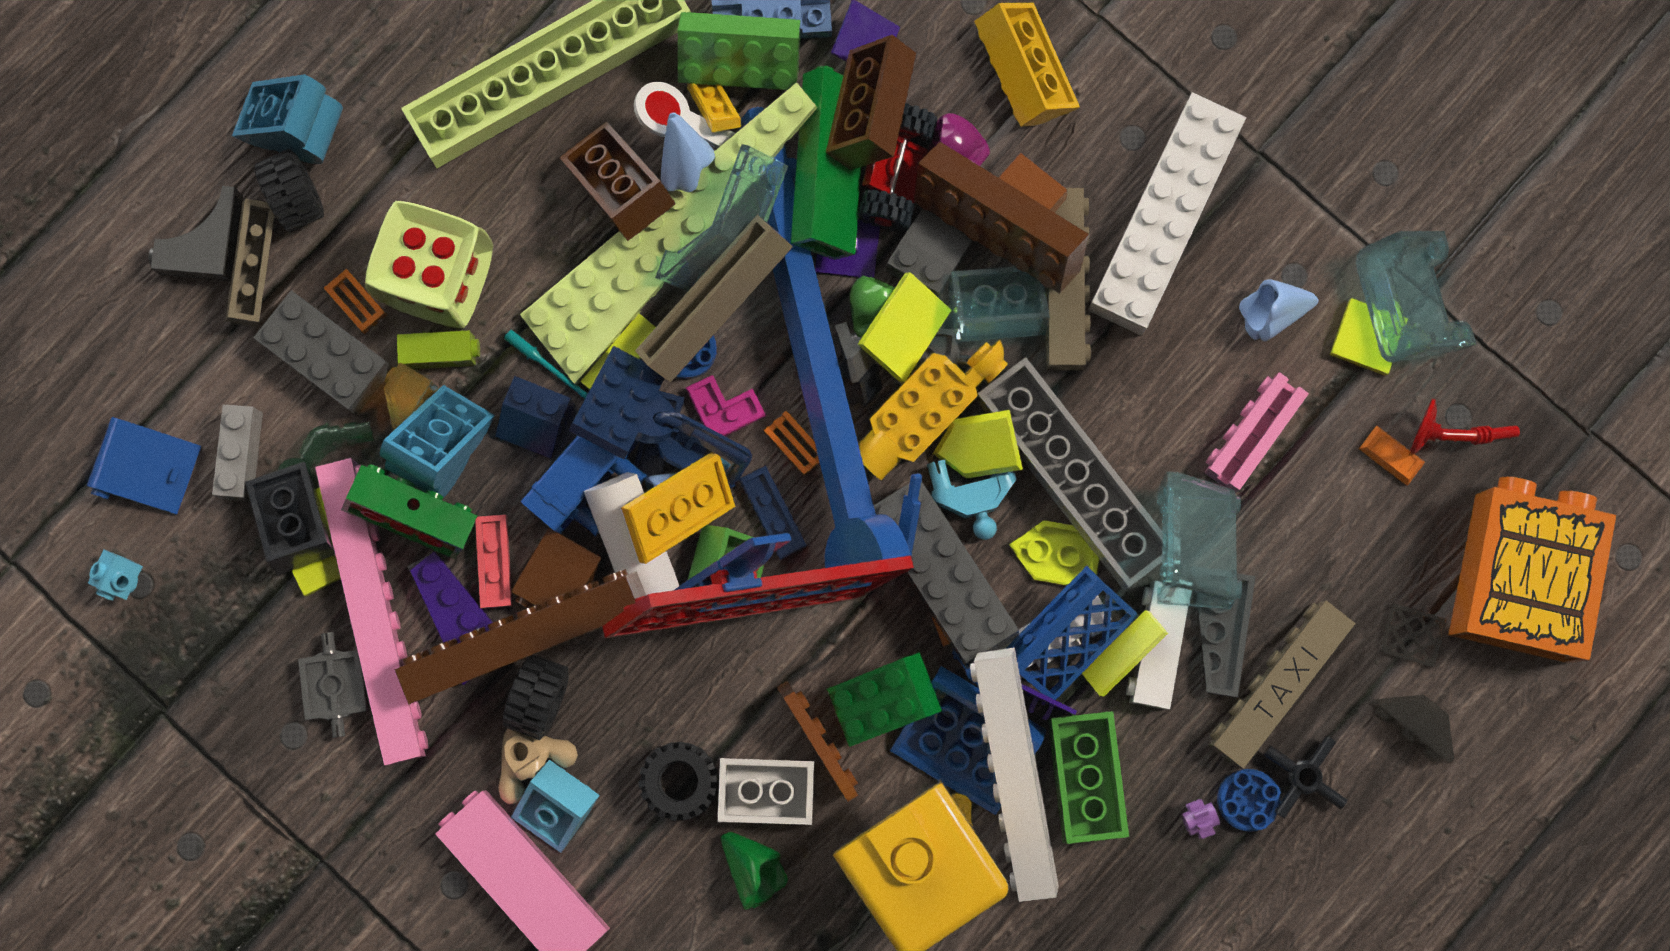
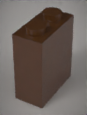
(555, 569)

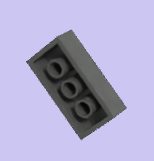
(323, 352)

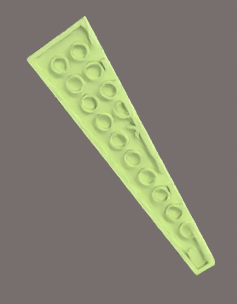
(614, 283)

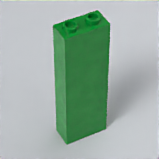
(824, 188)

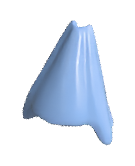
(683, 155)
(1274, 308)

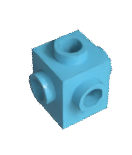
(114, 576)

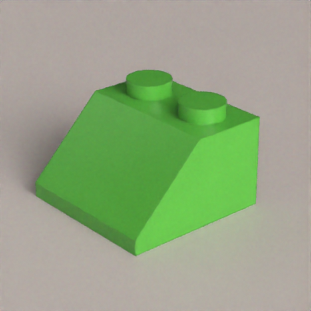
(714, 544)

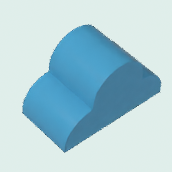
(290, 116)
(436, 441)

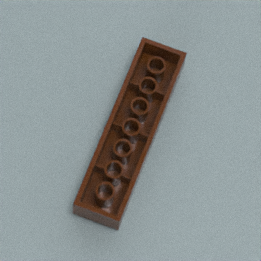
(516, 639)

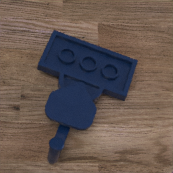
(628, 408)

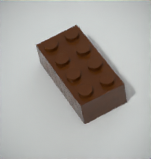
(871, 103)
(617, 181)

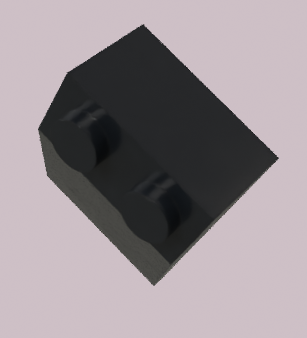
(290, 519)

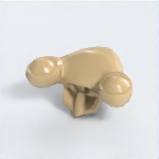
(524, 757)

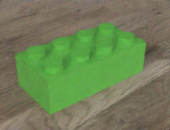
(738, 50)
(1088, 777)

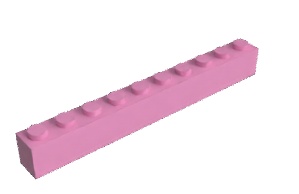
(371, 617)

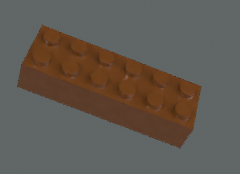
(1000, 217)

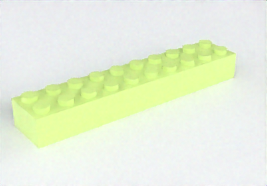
(538, 72)

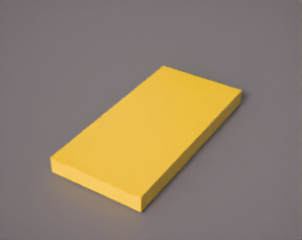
(678, 507)

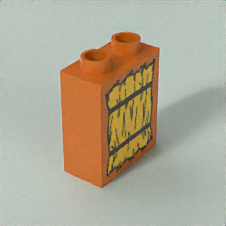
(1533, 571)

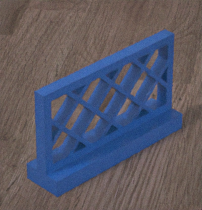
(1055, 622)

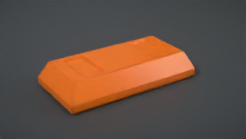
(1391, 455)

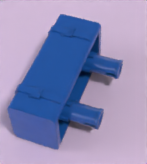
(559, 492)

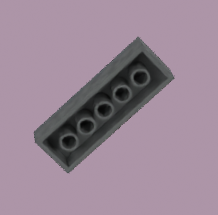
(951, 582)

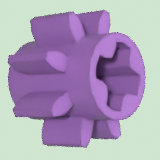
(1200, 819)

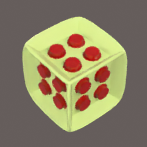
(429, 264)

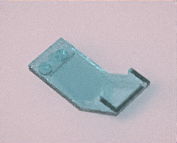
(748, 192)

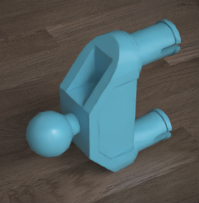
(971, 499)

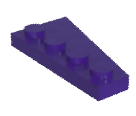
(448, 600)

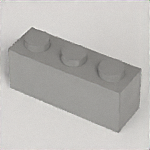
(237, 452)

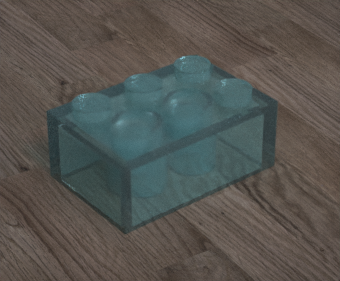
(997, 304)

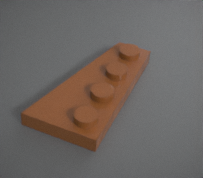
(814, 730)

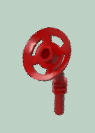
(1476, 435)

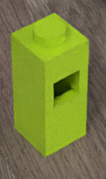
(438, 349)

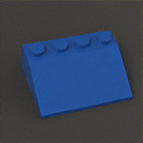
(952, 741)

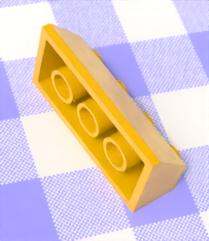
(1026, 63)

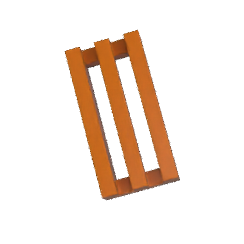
(371, 319)
(778, 423)

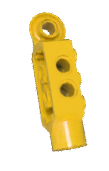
(925, 407)

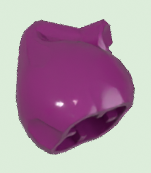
(960, 136)

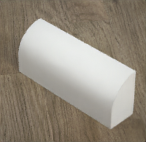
(605, 504)

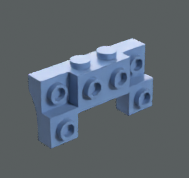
(813, 14)

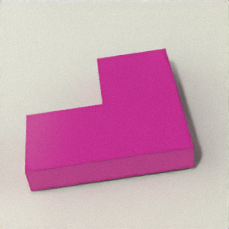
(724, 415)

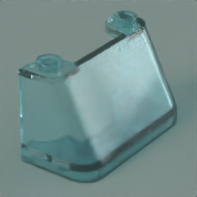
(1406, 296)
(1198, 542)

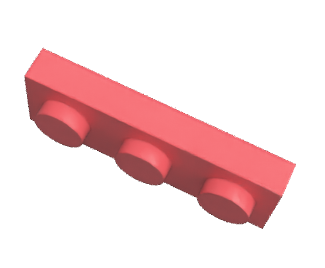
(493, 561)

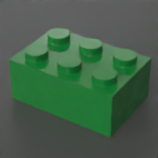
(884, 699)

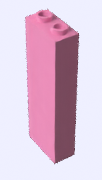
(520, 876)

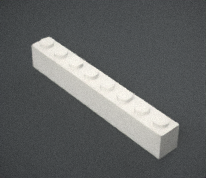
(1016, 774)

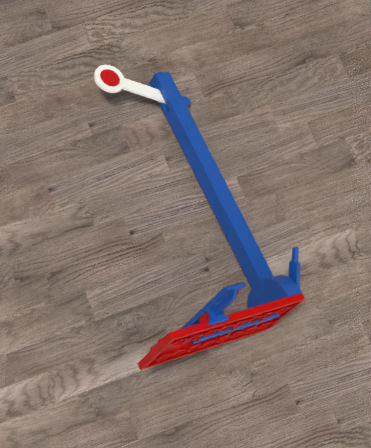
(864, 546)

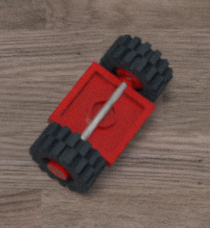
(894, 179)

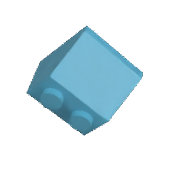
(554, 805)

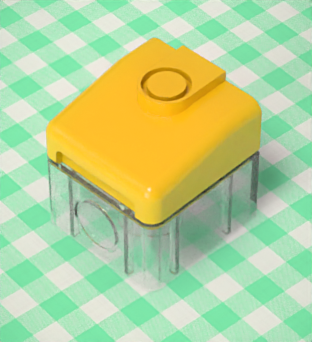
(922, 869)

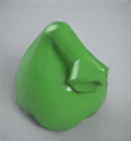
(866, 301)

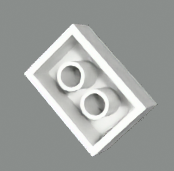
(765, 791)

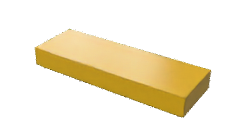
(715, 106)

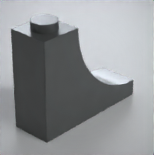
(207, 249)

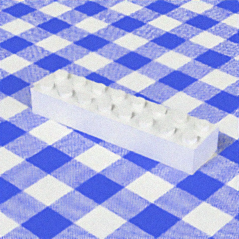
(1166, 214)

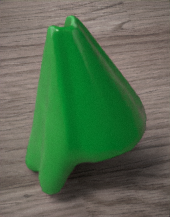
(753, 869)

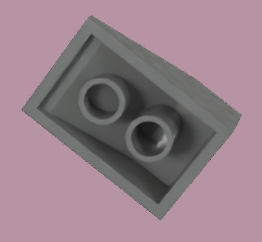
(929, 252)

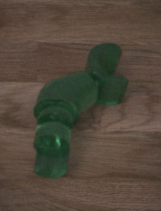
(325, 439)

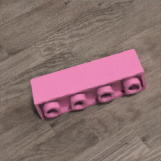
(1255, 433)

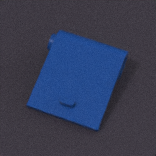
(141, 464)

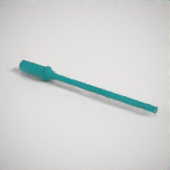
(532, 353)

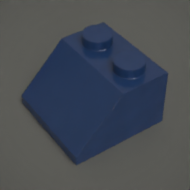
(533, 417)

